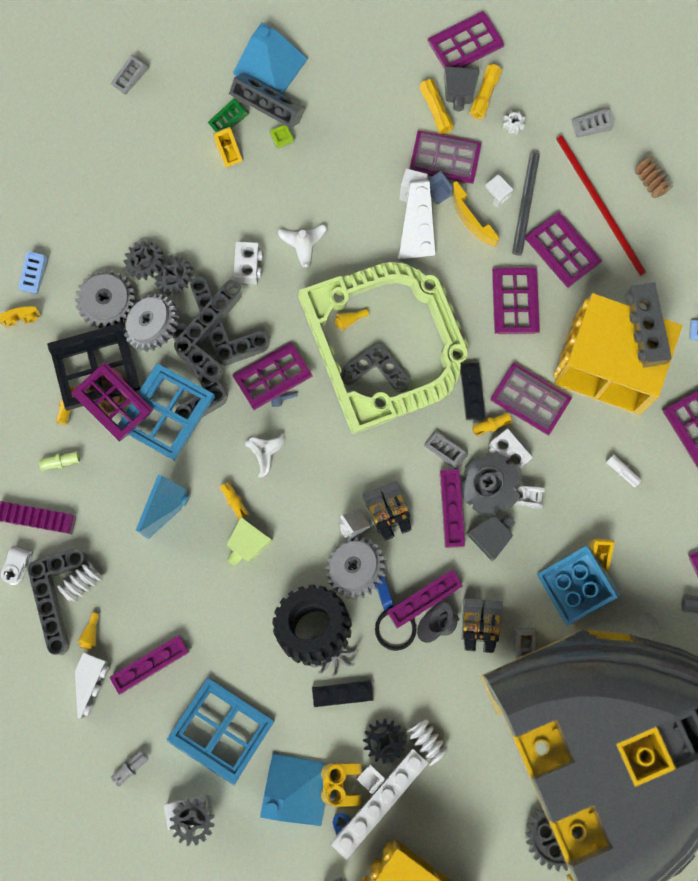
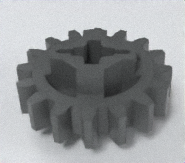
(144, 260)
(174, 276)
(190, 831)

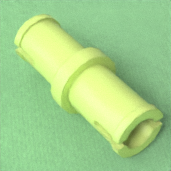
(59, 461)

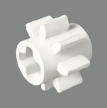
(513, 117)

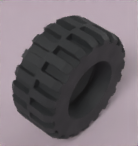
(304, 602)

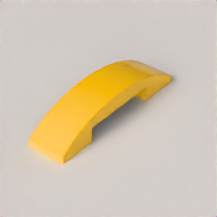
(485, 233)

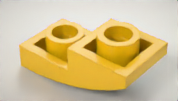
(26, 314)

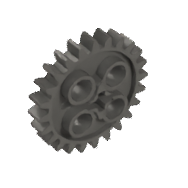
(542, 851)

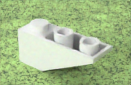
(353, 524)
(87, 679)

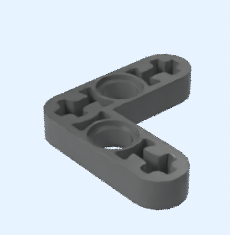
(374, 362)

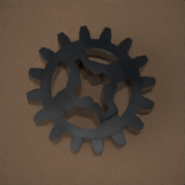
(394, 745)

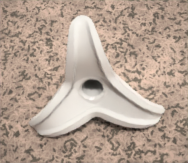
(303, 242)
(263, 450)

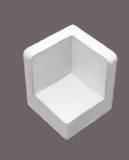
(499, 189)
(371, 778)

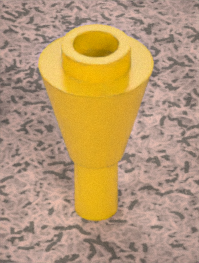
(345, 320)
(88, 637)

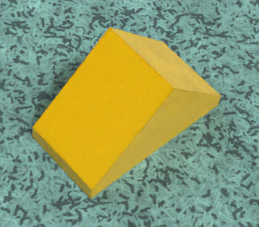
(227, 147)
(603, 551)

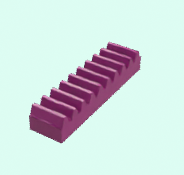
(452, 508)
(37, 518)
(424, 599)
(149, 665)

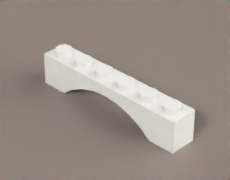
(378, 805)

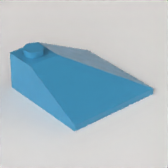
(270, 59)
(162, 505)
(578, 585)
(293, 791)

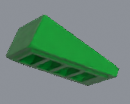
(223, 113)

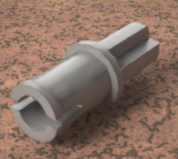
(130, 768)

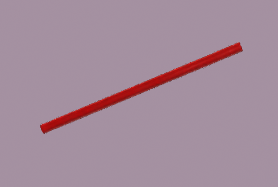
(601, 206)

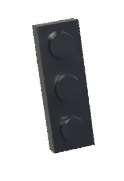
(472, 391)
(342, 694)

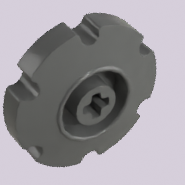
(491, 484)

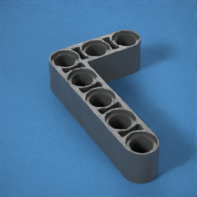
(206, 329)
(224, 344)
(213, 387)
(50, 595)

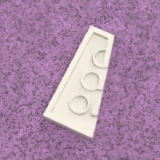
(418, 232)

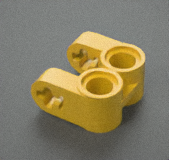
(337, 784)

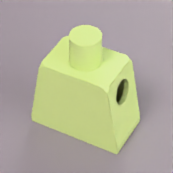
(246, 543)

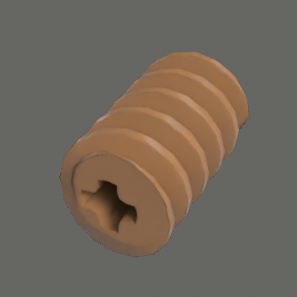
(652, 178)

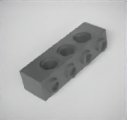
(267, 100)
(648, 295)

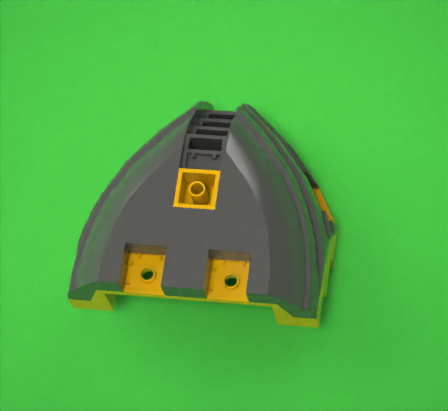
(617, 750)

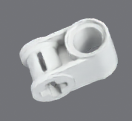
(530, 497)
(16, 563)

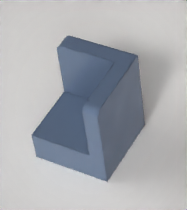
(440, 188)

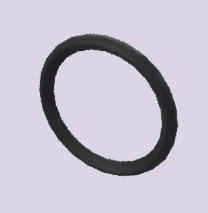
(392, 647)

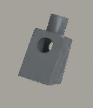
(460, 86)
(492, 535)

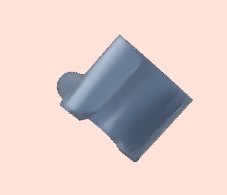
(277, 402)

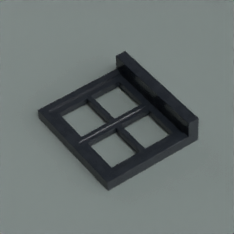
(88, 343)

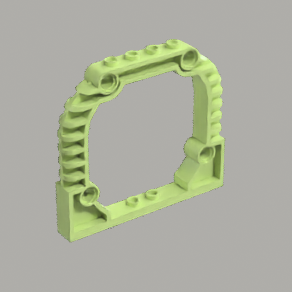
(361, 410)

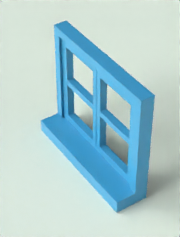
(147, 392)
(204, 756)

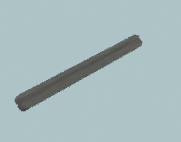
(525, 204)

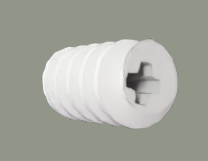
(80, 582)
(428, 741)

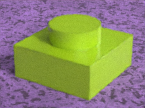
(281, 136)

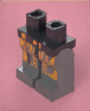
(390, 516)
(480, 630)

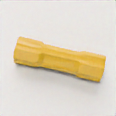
(490, 80)
(441, 117)

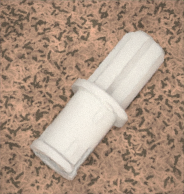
(623, 470)

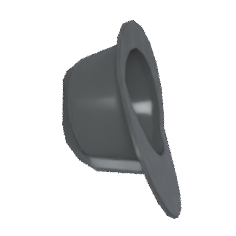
(437, 623)

